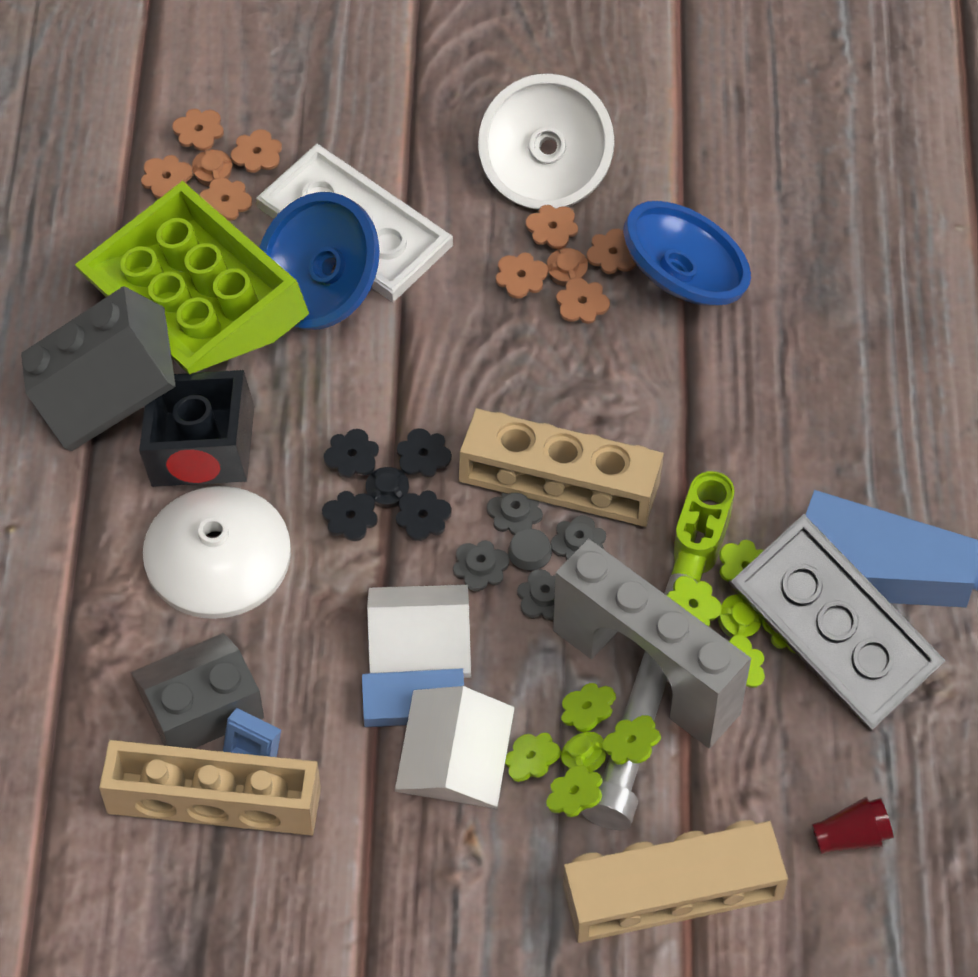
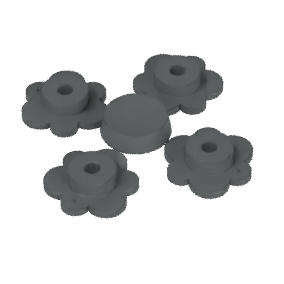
(527, 550)

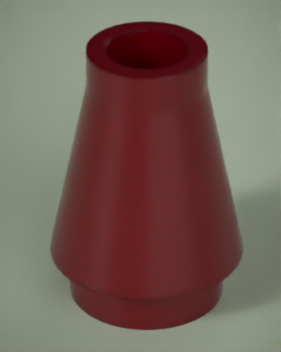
(855, 827)

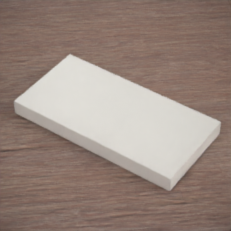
(406, 238)

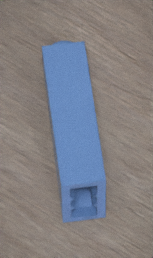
(899, 555)

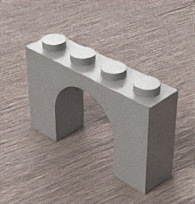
(605, 597)

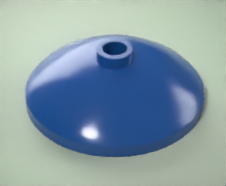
(314, 237)
(686, 254)

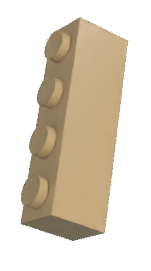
(674, 880)

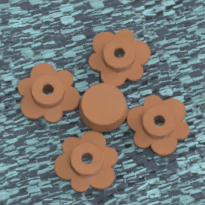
(212, 166)
(565, 265)

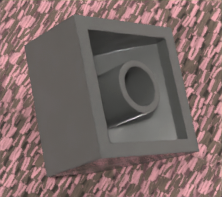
(197, 692)

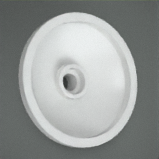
(538, 111)
(220, 573)

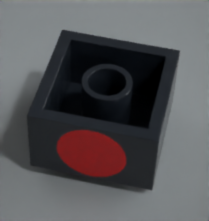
(199, 430)

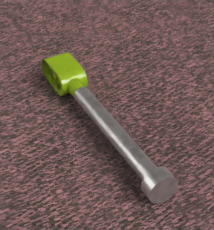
(691, 559)

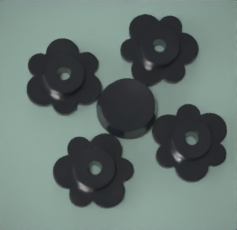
(387, 485)

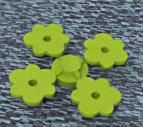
(735, 614)
(584, 751)

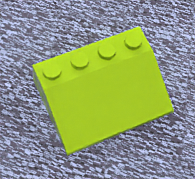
(208, 276)

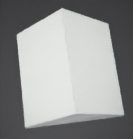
(419, 628)
(455, 746)

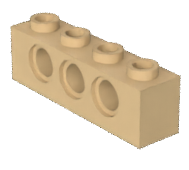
(560, 467)
(210, 787)

